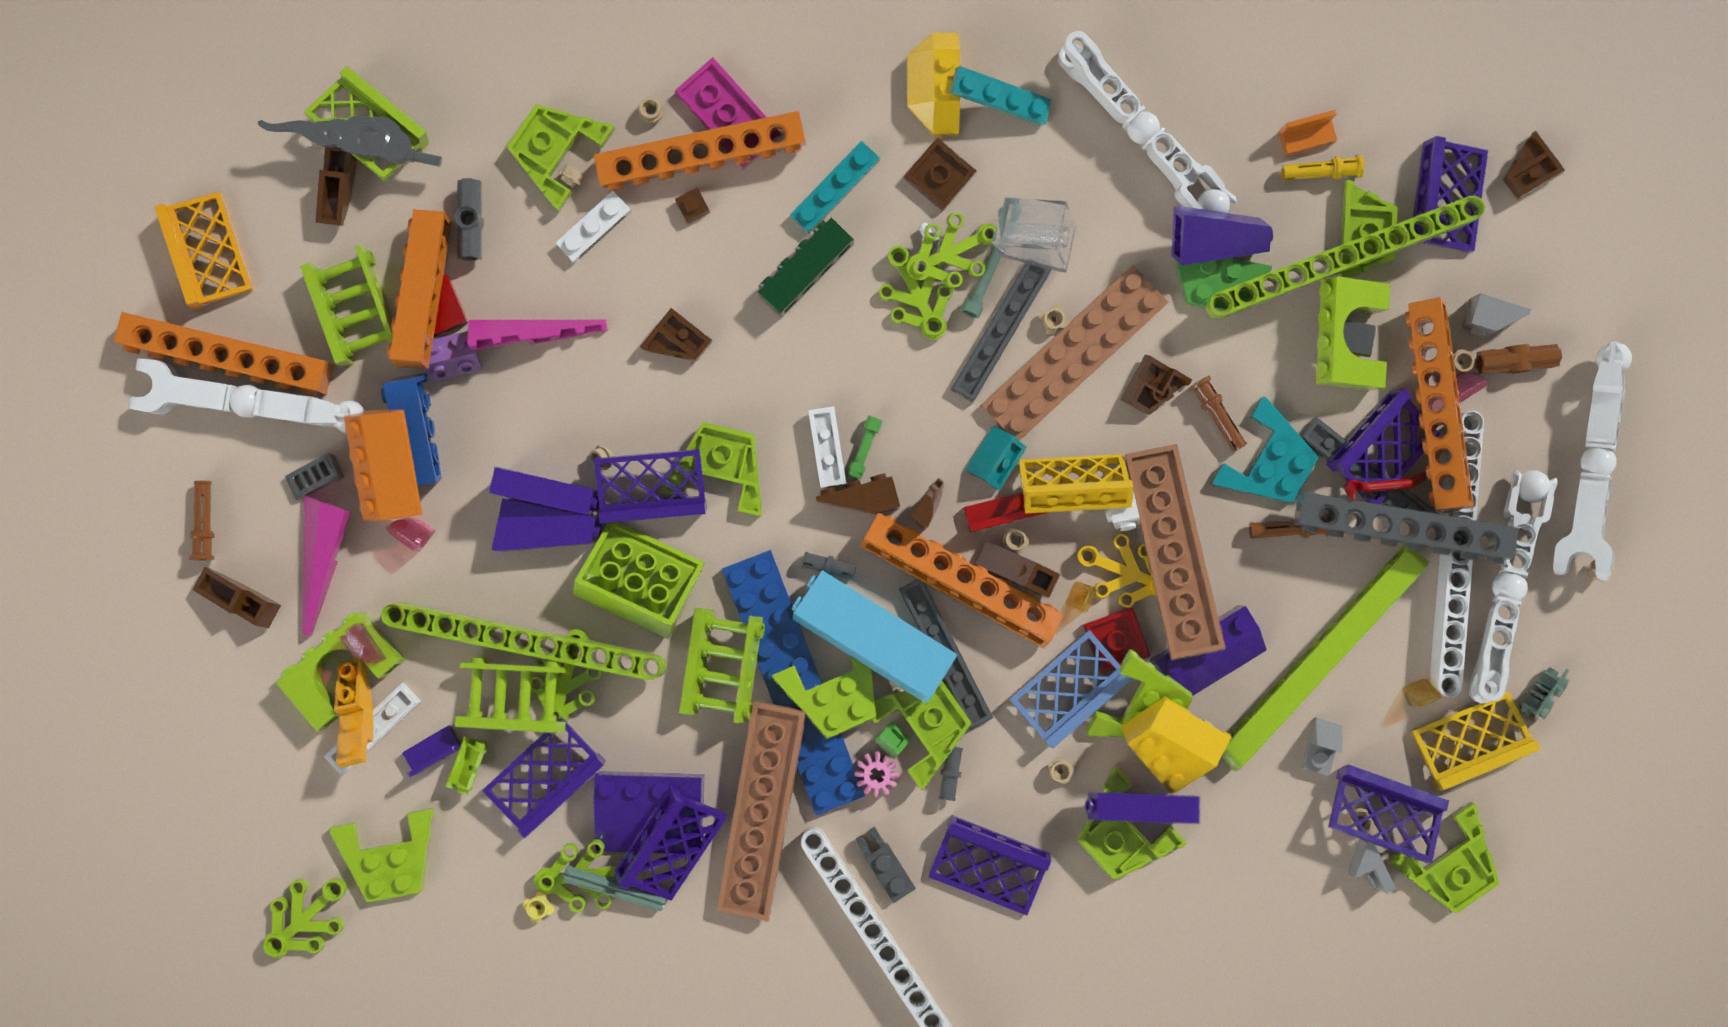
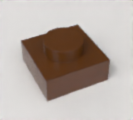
(692, 205)

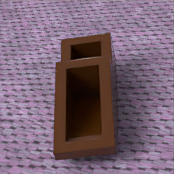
(335, 186)
(236, 598)

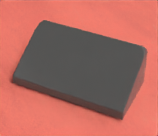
(1359, 337)

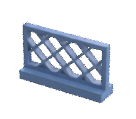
(1086, 706)

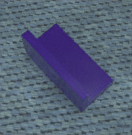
(431, 750)

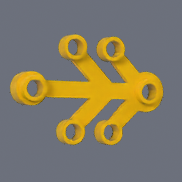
(1130, 572)

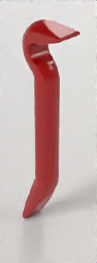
(1367, 487)

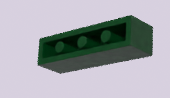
(806, 267)

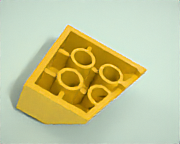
(1175, 743)

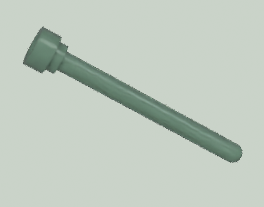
(973, 306)

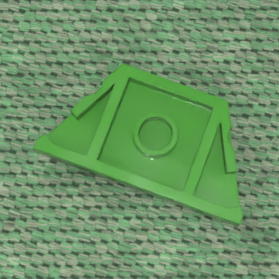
(1207, 278)

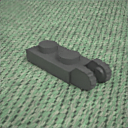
(887, 867)

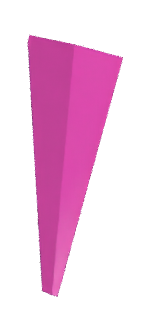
(494, 333)
(322, 538)

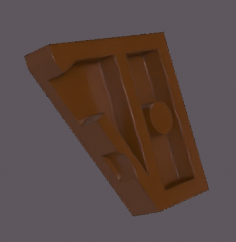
(1532, 167)
(676, 338)

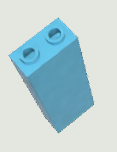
(873, 636)

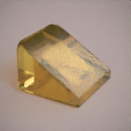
(1081, 596)
(1421, 693)

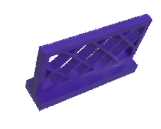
(1430, 187)
(1373, 428)
(650, 508)
(1397, 793)
(559, 794)
(649, 841)
(1003, 847)

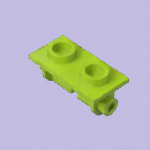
(466, 764)

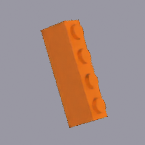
(383, 464)

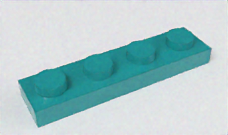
(1000, 96)
(835, 187)

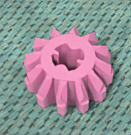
(879, 765)

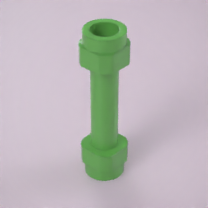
(856, 468)

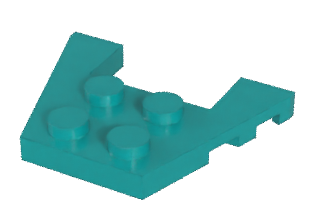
(1280, 465)

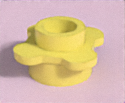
(537, 914)

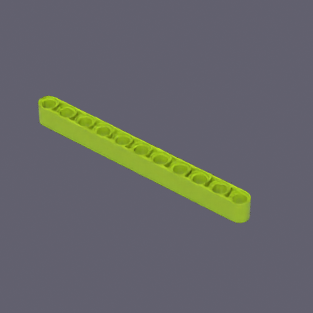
(1355, 251)
(511, 640)
(1323, 656)

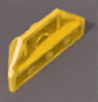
(930, 81)

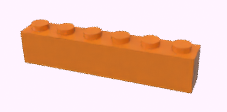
(420, 289)

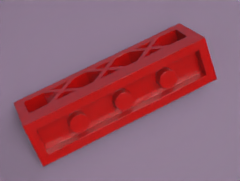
(997, 512)

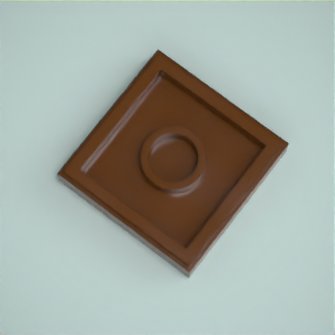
(940, 174)

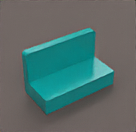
(996, 457)

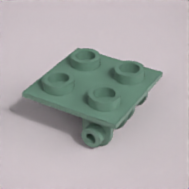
(1556, 687)

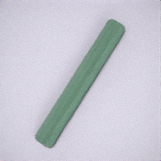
(611, 888)

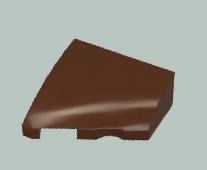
(1153, 385)
(928, 505)

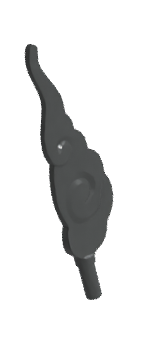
(359, 136)

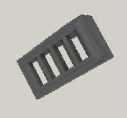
(332, 466)

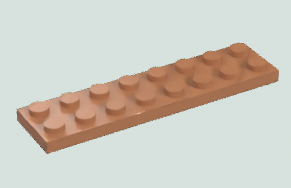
(1074, 353)
(1174, 552)
(761, 810)

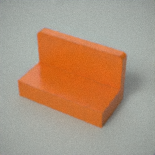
(1308, 133)

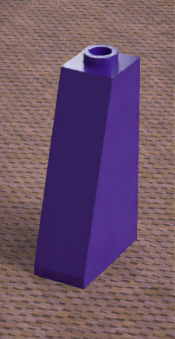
(1215, 235)
(544, 491)
(538, 527)
(1143, 808)

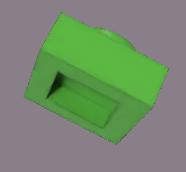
(892, 740)

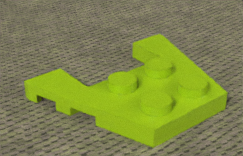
(545, 141)
(726, 456)
(1152, 689)
(836, 703)
(937, 725)
(1119, 844)
(391, 868)
(1459, 874)

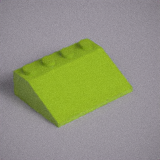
(638, 578)

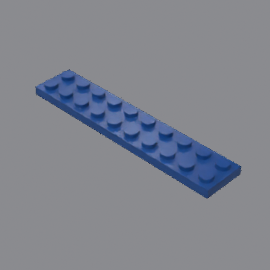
(821, 761)

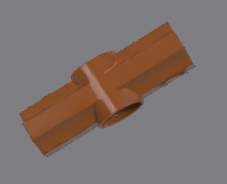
(1518, 359)

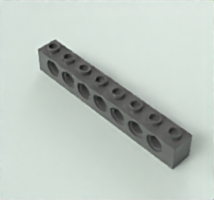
(1501, 537)

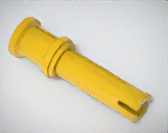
(1334, 168)

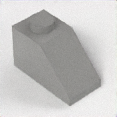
(1491, 314)

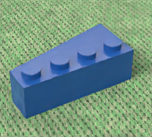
(409, 395)

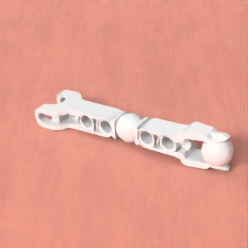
(1142, 126)
(246, 400)
(1597, 465)
(1510, 585)

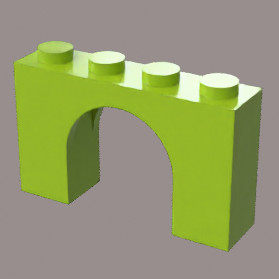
(1335, 362)
(305, 683)

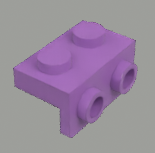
(452, 357)

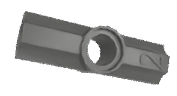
(469, 203)

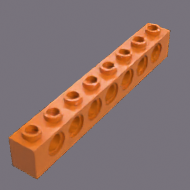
(609, 162)
(134, 328)
(1460, 495)
(968, 593)

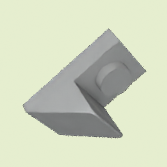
(1322, 746)
(1367, 860)

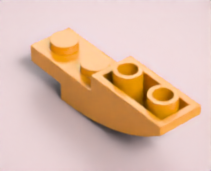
(355, 709)

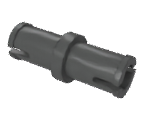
(829, 565)
(950, 775)

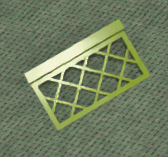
(377, 104)

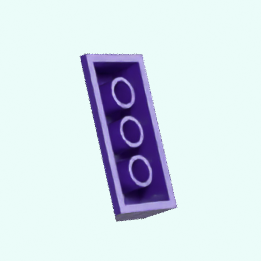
(1242, 644)

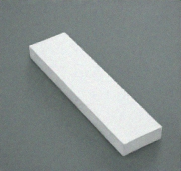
(385, 718)

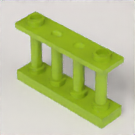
(325, 302)
(697, 673)
(522, 720)

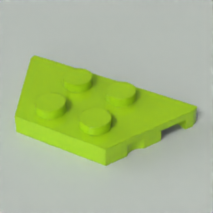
(1363, 215)

